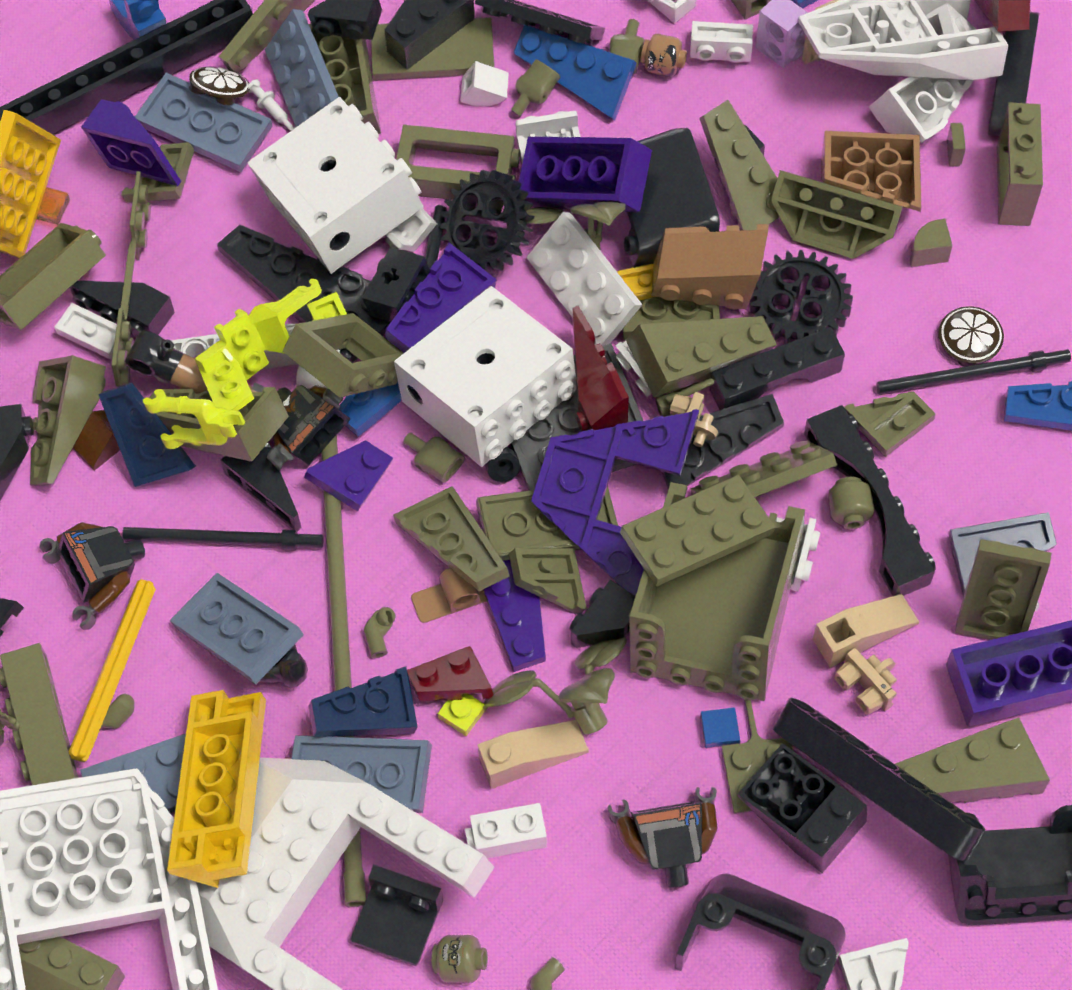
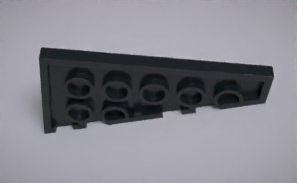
(283, 269)

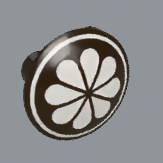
(218, 83)
(971, 335)

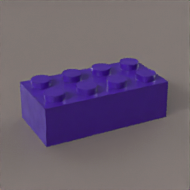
(584, 171)
(1013, 674)

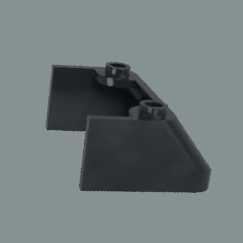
(732, 896)

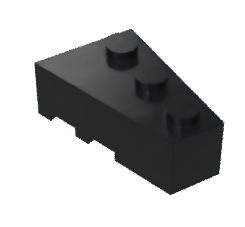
(424, 26)

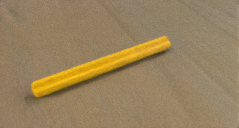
(112, 671)

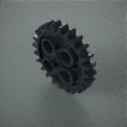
(492, 192)
(829, 305)

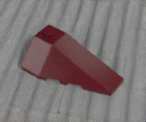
(599, 388)

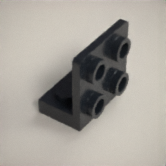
(397, 915)

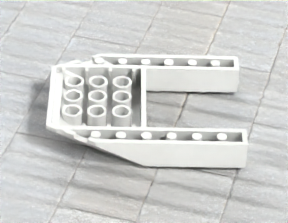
(299, 832)
(92, 860)

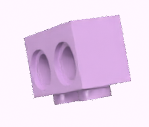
(780, 32)

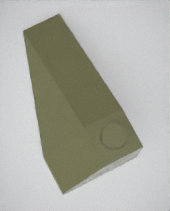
(65, 399)

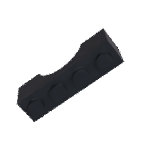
(805, 358)

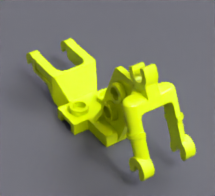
(229, 366)

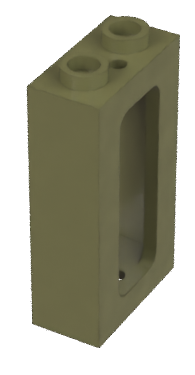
(440, 181)
(46, 273)

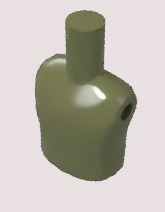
(628, 44)
(534, 86)
(435, 456)

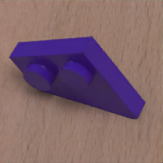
(351, 473)

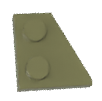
(179, 157)
(892, 420)
(549, 574)

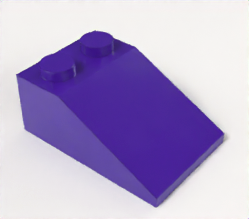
(126, 143)

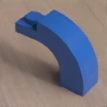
(138, 16)

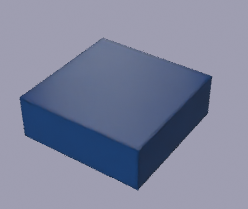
(720, 727)

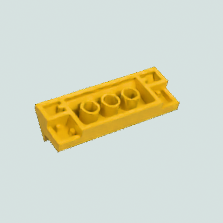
(217, 787)

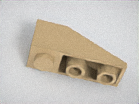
(862, 627)

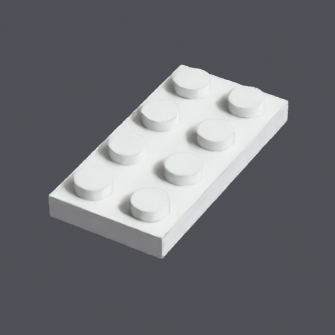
(584, 277)

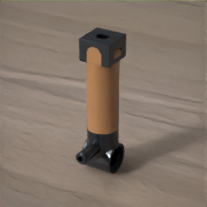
(158, 357)

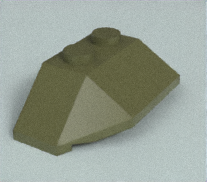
(833, 216)

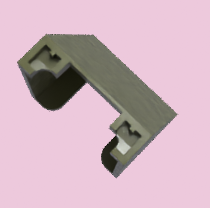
(721, 619)

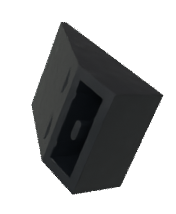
(804, 807)

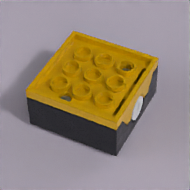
(25, 168)

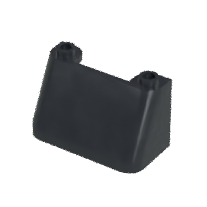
(673, 195)
(1017, 874)

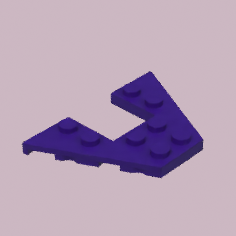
(578, 474)

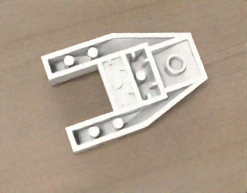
(900, 41)

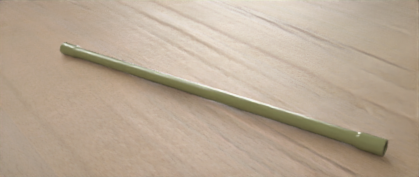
(353, 874)

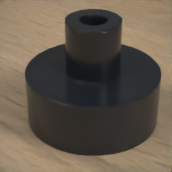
(503, 467)

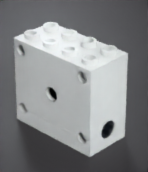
(337, 183)
(486, 375)

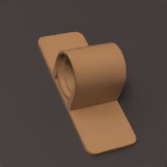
(446, 598)

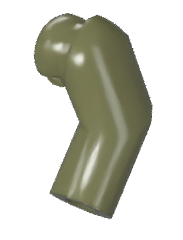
(376, 629)
(119, 711)
(547, 975)

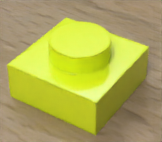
(328, 304)
(462, 713)

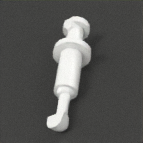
(267, 101)

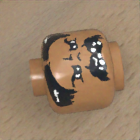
(663, 55)

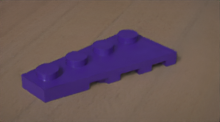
(445, 291)
(518, 621)

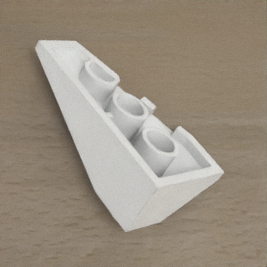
(919, 105)

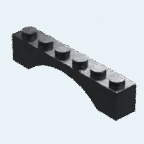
(903, 561)

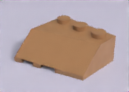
(874, 165)
(709, 265)

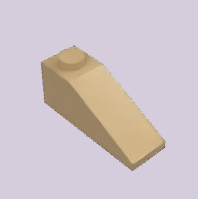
(530, 751)

